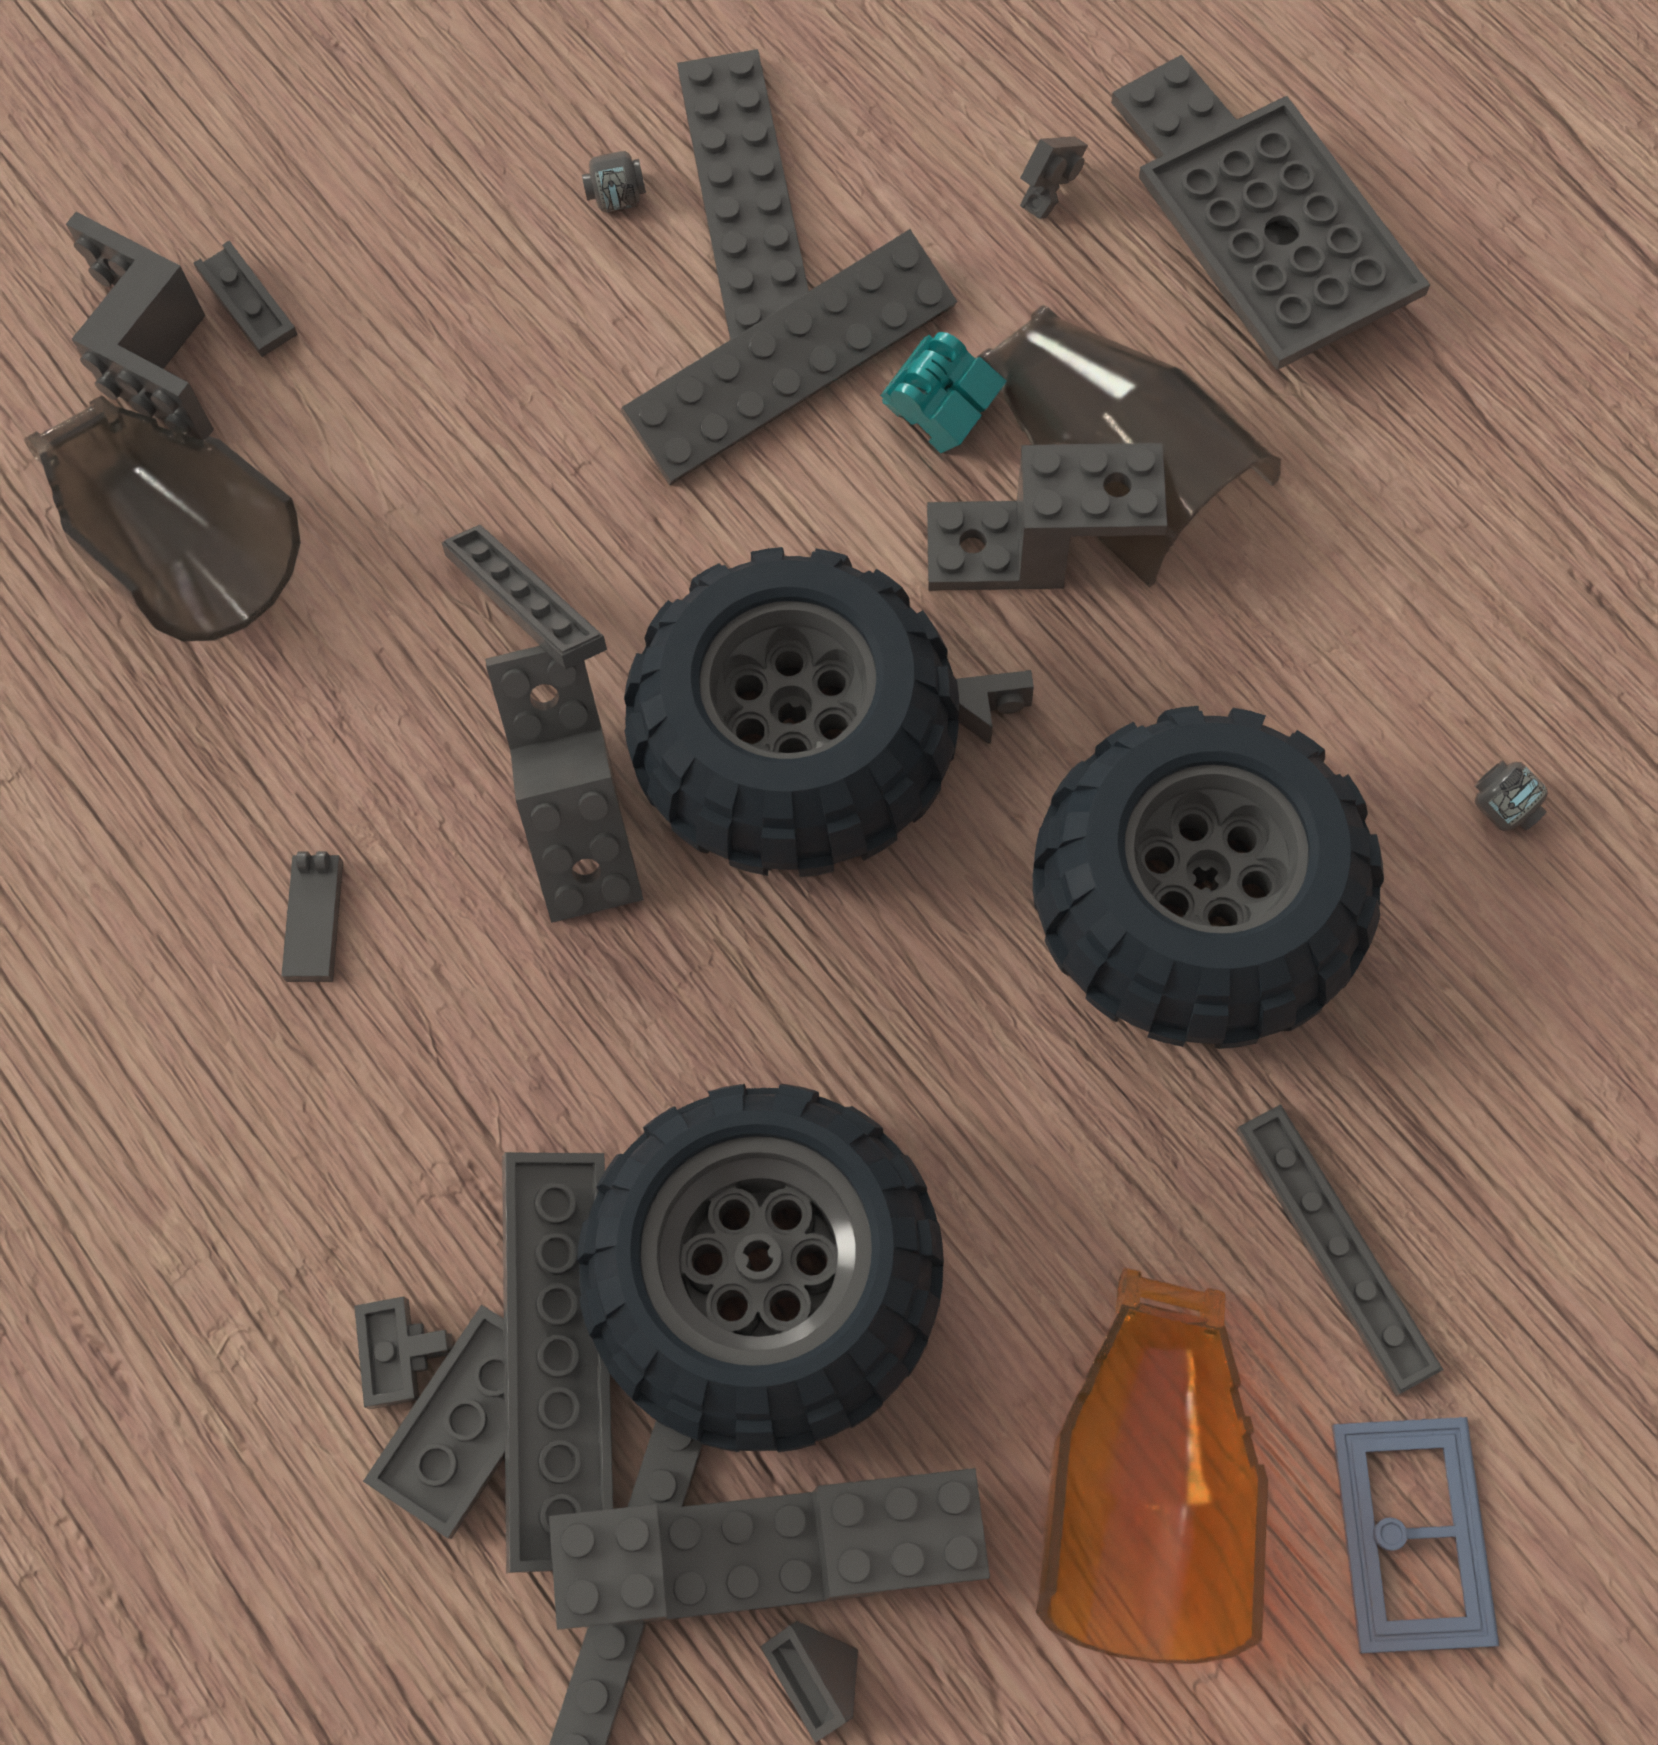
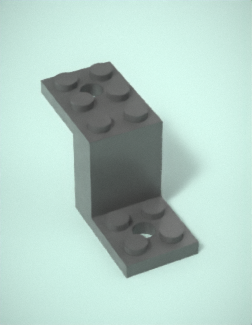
(138, 326)
(1056, 500)
(564, 784)

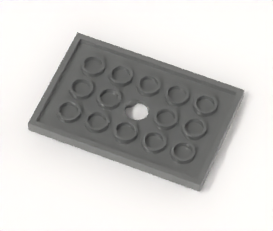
(1277, 169)

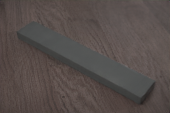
(524, 597)
(1339, 1250)

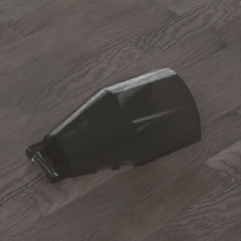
(1092, 390)
(170, 520)

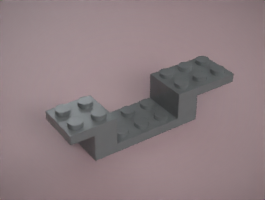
(767, 1550)

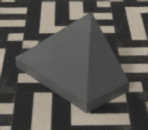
(816, 1676)

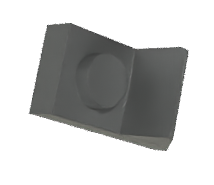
(993, 692)

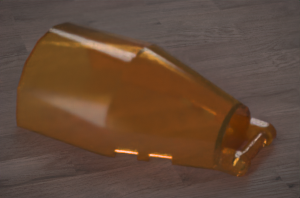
(1157, 1491)

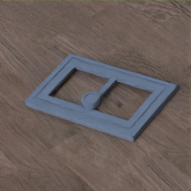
(1363, 1536)

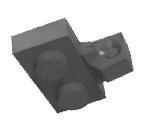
(1051, 164)
(394, 1351)

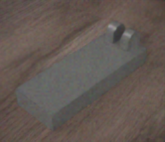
(246, 299)
(312, 917)

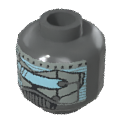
(614, 181)
(1511, 796)

